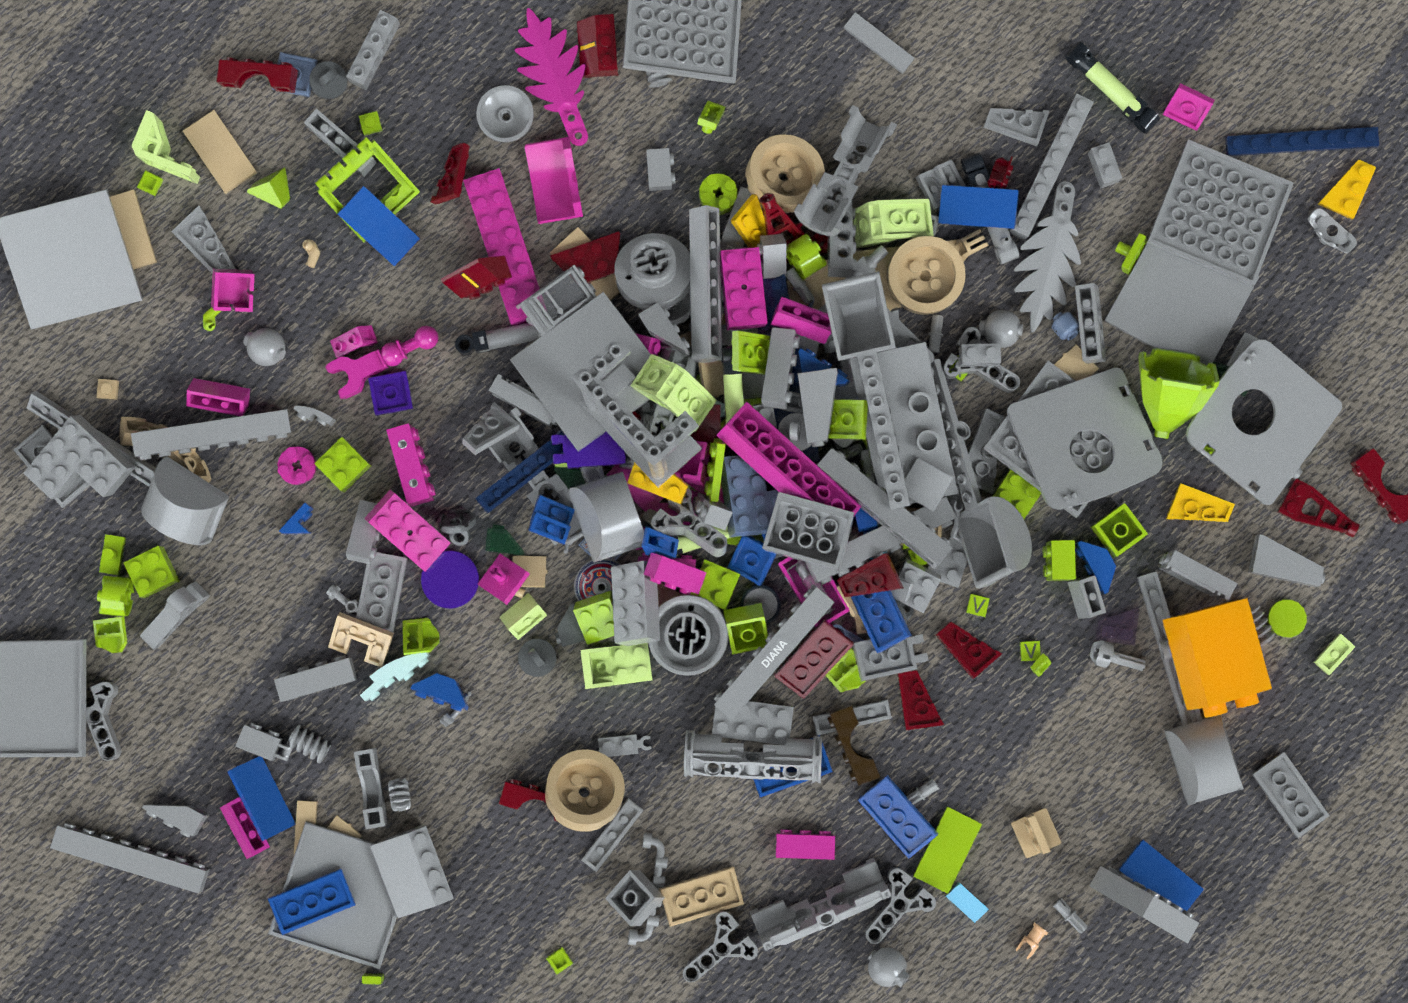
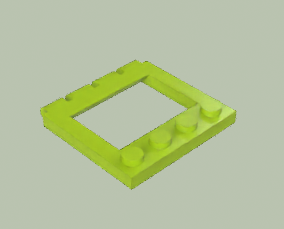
(394, 200)

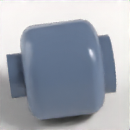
(1065, 326)

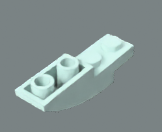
(399, 668)

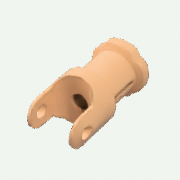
(1033, 938)

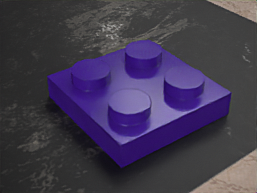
(390, 393)

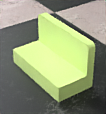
(523, 616)

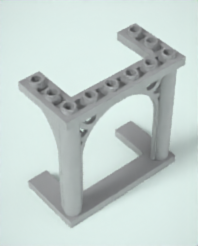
(656, 456)

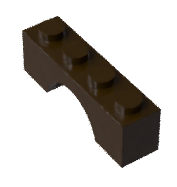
(862, 766)

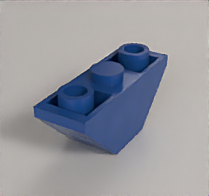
(810, 363)
(1097, 563)
(442, 690)

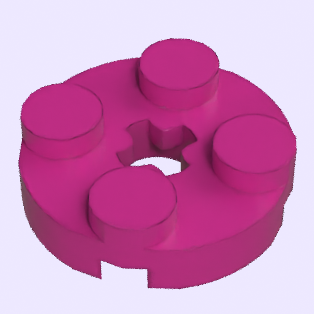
(287, 471)

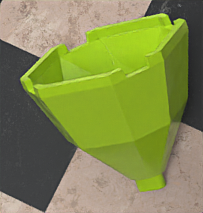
(1174, 387)

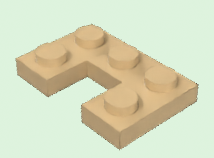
(350, 628)

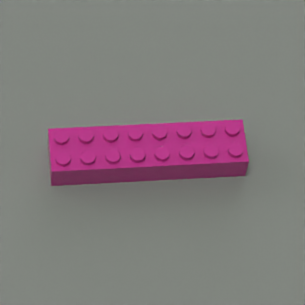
(503, 238)
(781, 460)

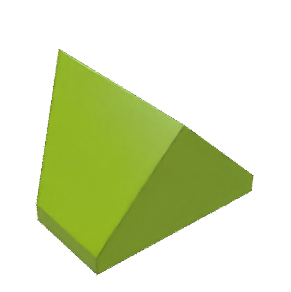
(272, 188)

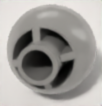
(1001, 328)
(265, 346)
(888, 967)

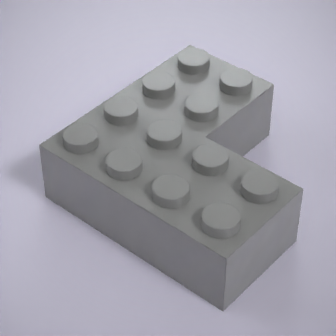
(75, 452)
(1145, 903)

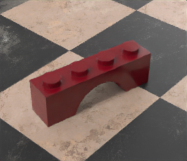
(235, 73)
(1369, 468)
(516, 794)

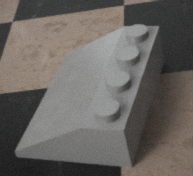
(808, 531)
(411, 871)

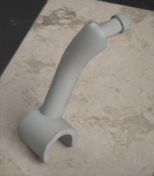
(956, 508)
(570, 540)
(448, 719)

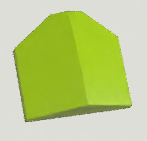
(110, 634)
(419, 636)
(845, 673)

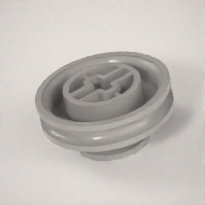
(657, 270)
(676, 656)

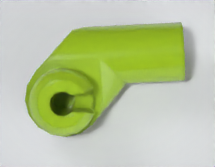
(209, 319)

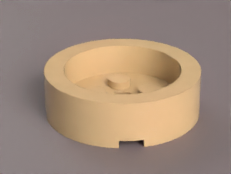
(784, 156)
(942, 264)
(579, 771)

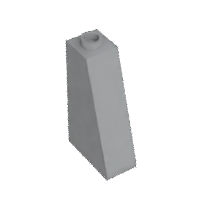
(817, 400)
(1281, 563)

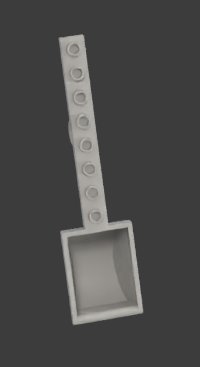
(861, 330)
(176, 499)
(606, 514)
(990, 529)
(1198, 745)

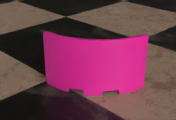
(553, 180)

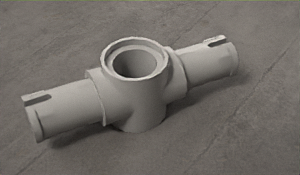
(868, 264)

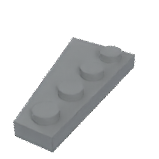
(202, 241)

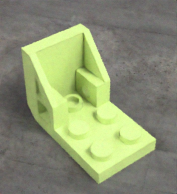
(153, 149)
(891, 220)
(673, 388)
(616, 665)

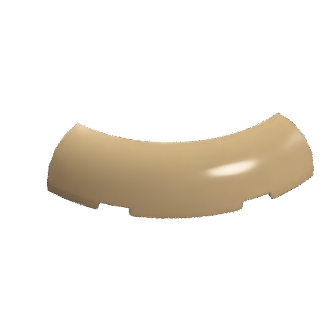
(189, 460)

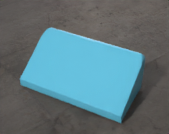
(967, 902)

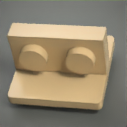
(1036, 833)

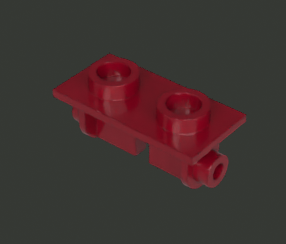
(1002, 168)

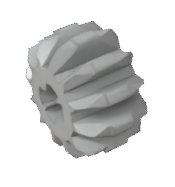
(399, 794)

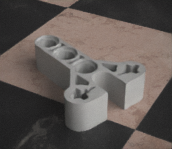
(983, 371)
(674, 526)
(178, 607)
(102, 705)
(910, 904)
(734, 949)

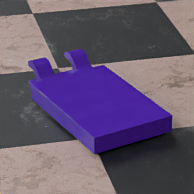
(600, 452)

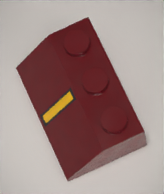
(598, 46)
(478, 277)

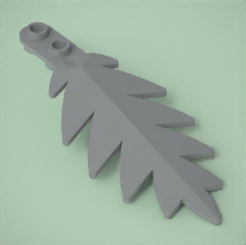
(1050, 259)

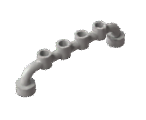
(658, 881)

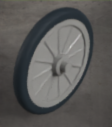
(767, 596)

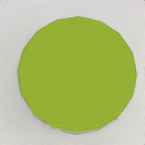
(1287, 618)

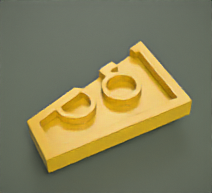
(1349, 190)
(750, 222)
(672, 489)
(1198, 505)

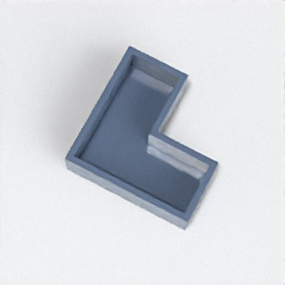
(746, 497)

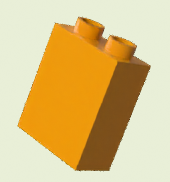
(1217, 657)

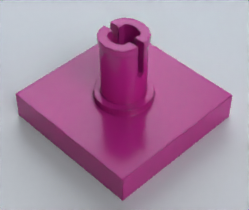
(1188, 107)
(503, 579)

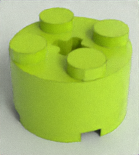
(720, 183)
(805, 256)
(115, 596)

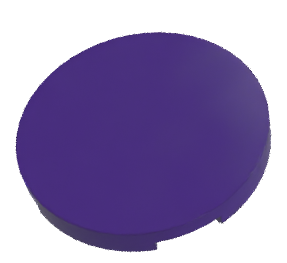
(450, 580)

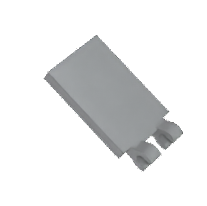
(891, 661)

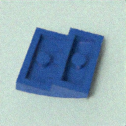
(551, 519)

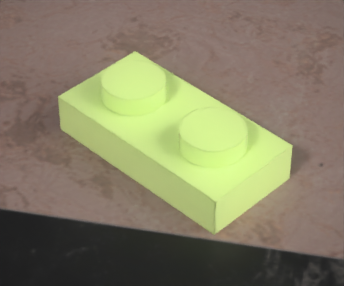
(1334, 654)

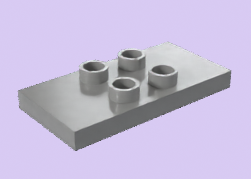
(912, 409)

